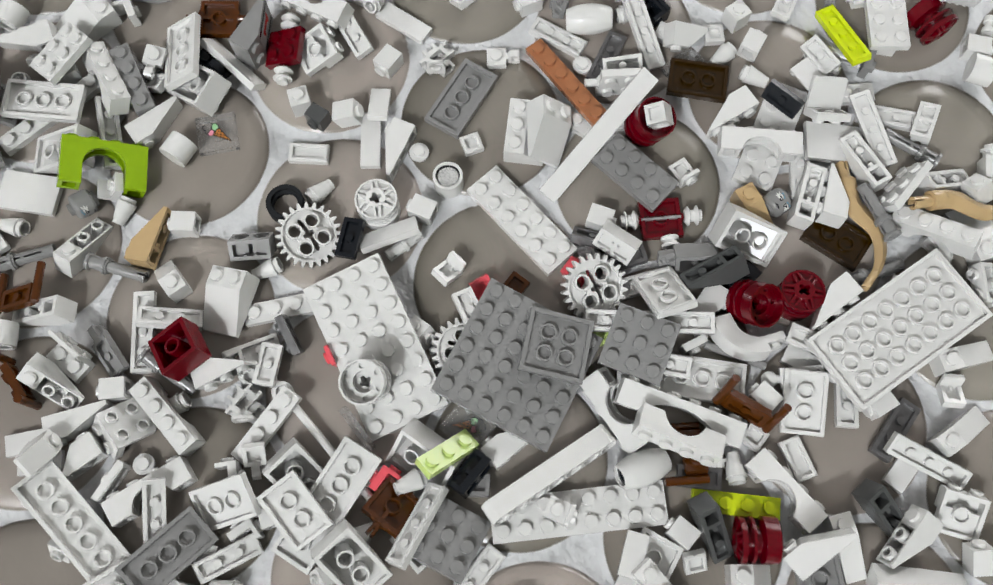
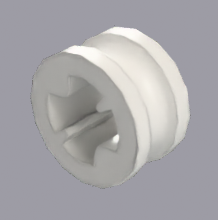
(669, 240)

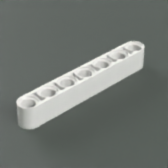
(548, 475)

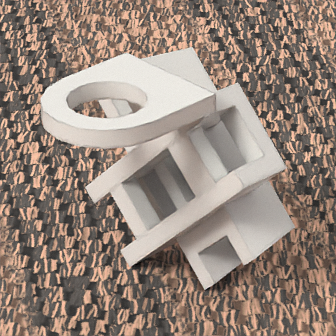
(438, 65)
(244, 411)

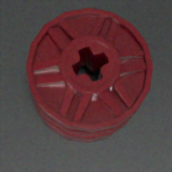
(930, 20)
(637, 129)
(755, 303)
(798, 306)
(757, 540)

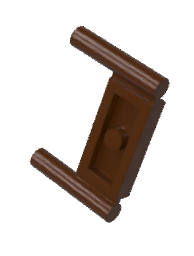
(23, 295)
(21, 393)
(747, 407)
(694, 470)

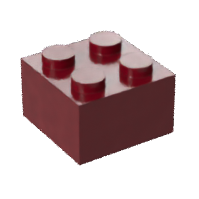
(179, 349)

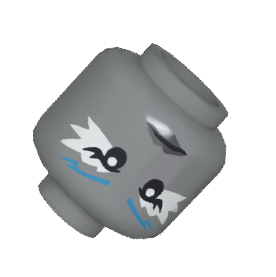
(777, 202)
(82, 204)

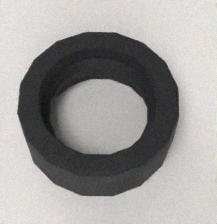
(278, 192)

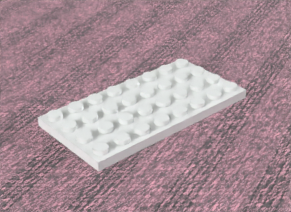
(367, 320)
(898, 329)

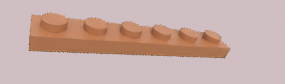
(565, 81)

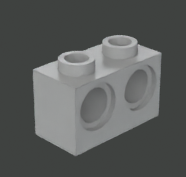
(251, 246)

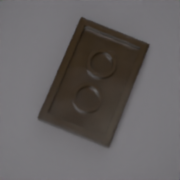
(697, 80)
(841, 245)

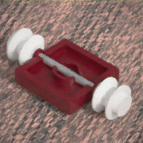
(285, 48)
(663, 221)

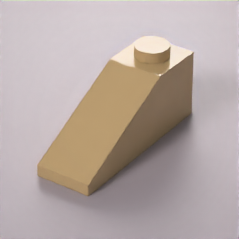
(751, 200)
(149, 242)

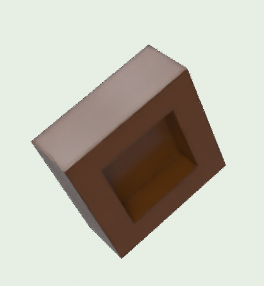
(517, 282)

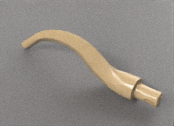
(954, 200)
(864, 218)

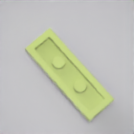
(446, 454)

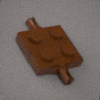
(219, 18)
(388, 509)

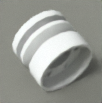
(377, 214)
(353, 379)

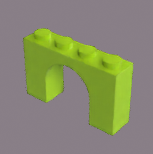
(130, 157)

